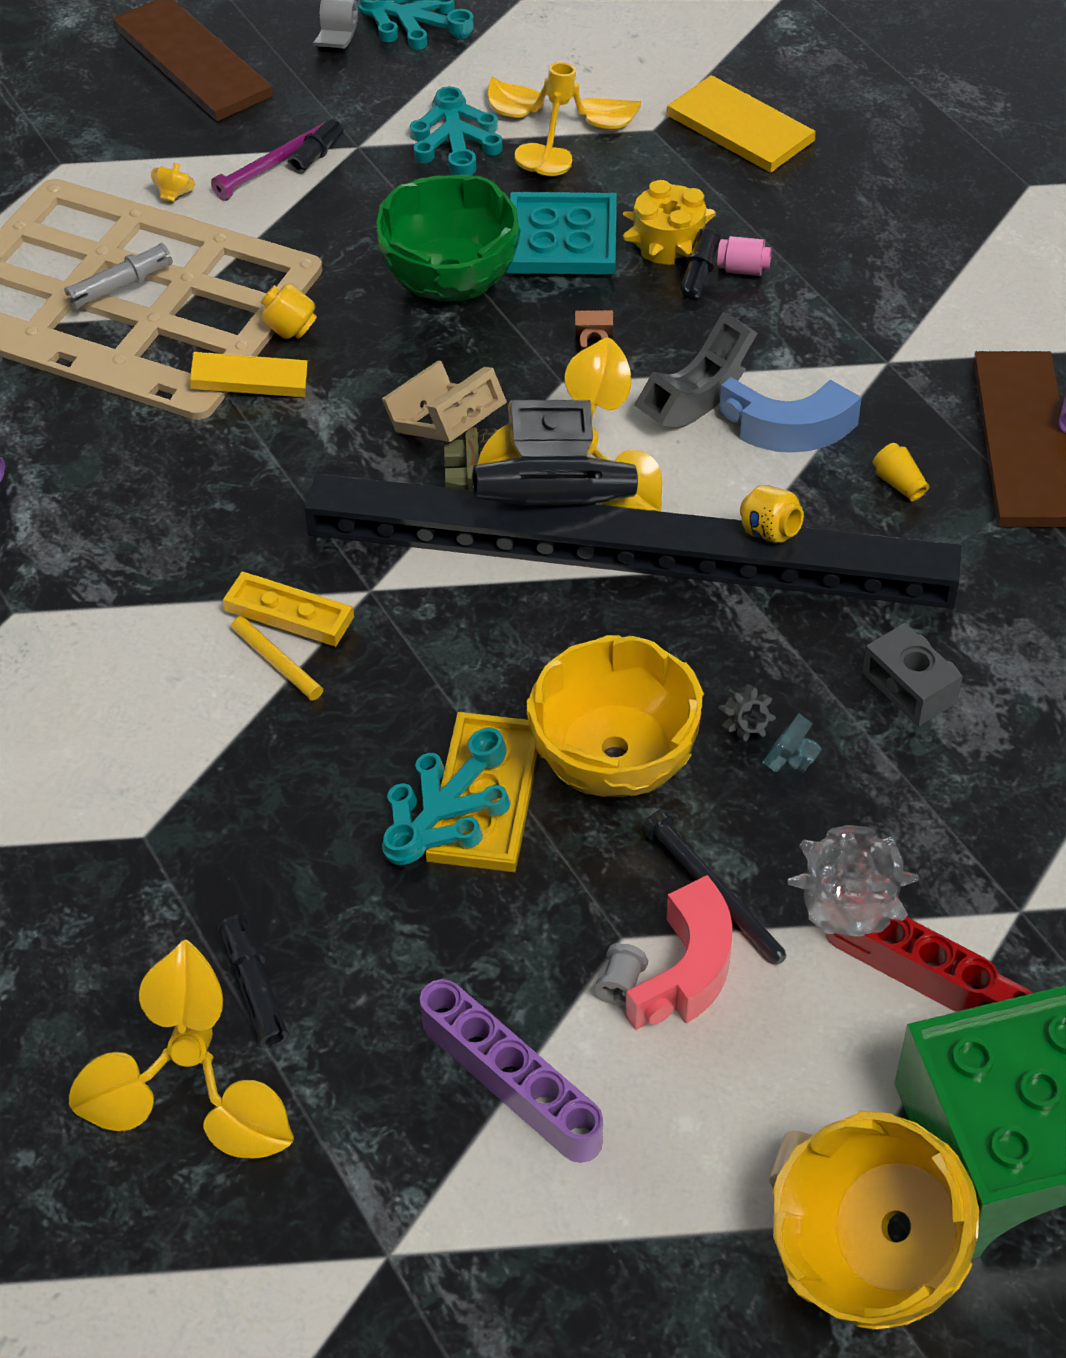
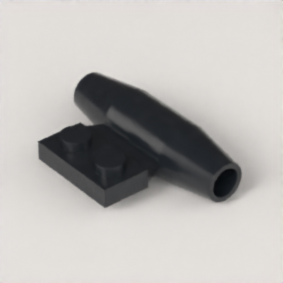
(552, 460)

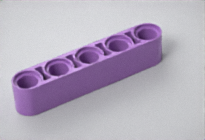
(515, 1089)

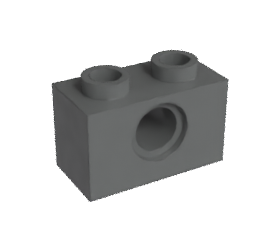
(912, 674)

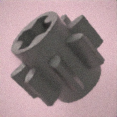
(744, 702)

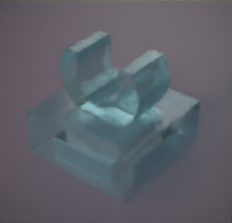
(793, 747)

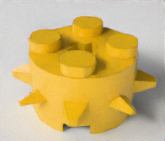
(667, 221)

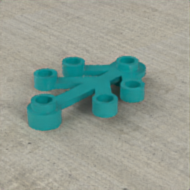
(458, 21)
(450, 104)
(408, 840)

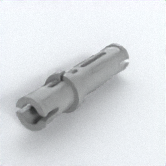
(131, 269)

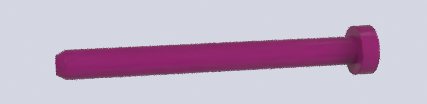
(224, 185)

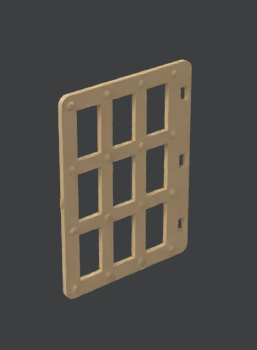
(122, 368)

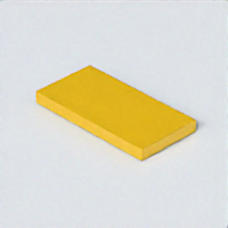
(741, 123)
(516, 773)

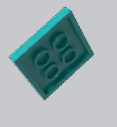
(565, 233)

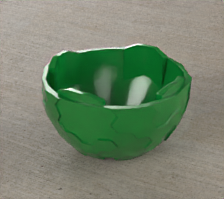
(448, 236)

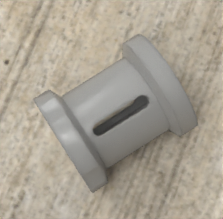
(621, 973)

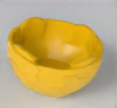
(620, 697)
(836, 1214)

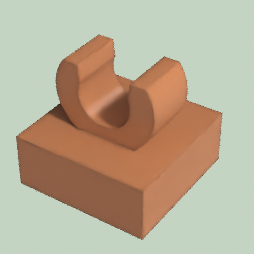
(593, 324)

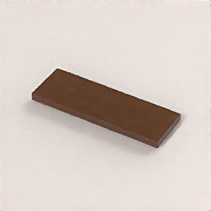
(193, 58)
(1023, 436)

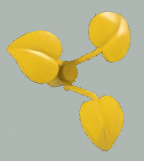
(560, 87)
(604, 379)
(186, 995)

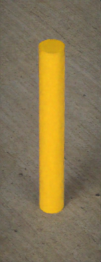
(277, 658)

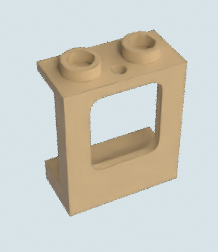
(450, 405)

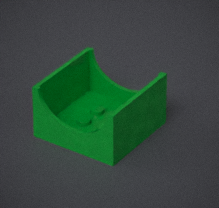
(997, 1096)

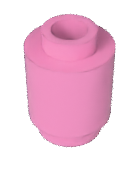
(743, 256)

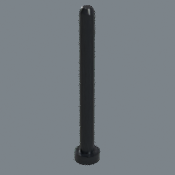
(659, 827)

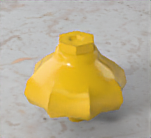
(171, 182)

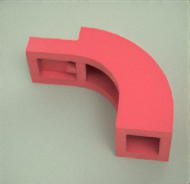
(693, 984)

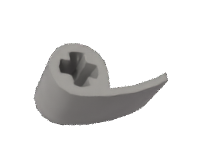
(337, 23)

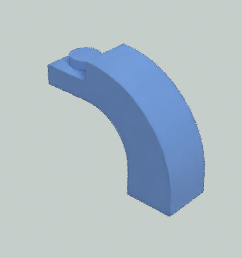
(791, 424)

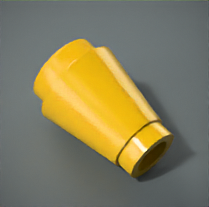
(900, 471)

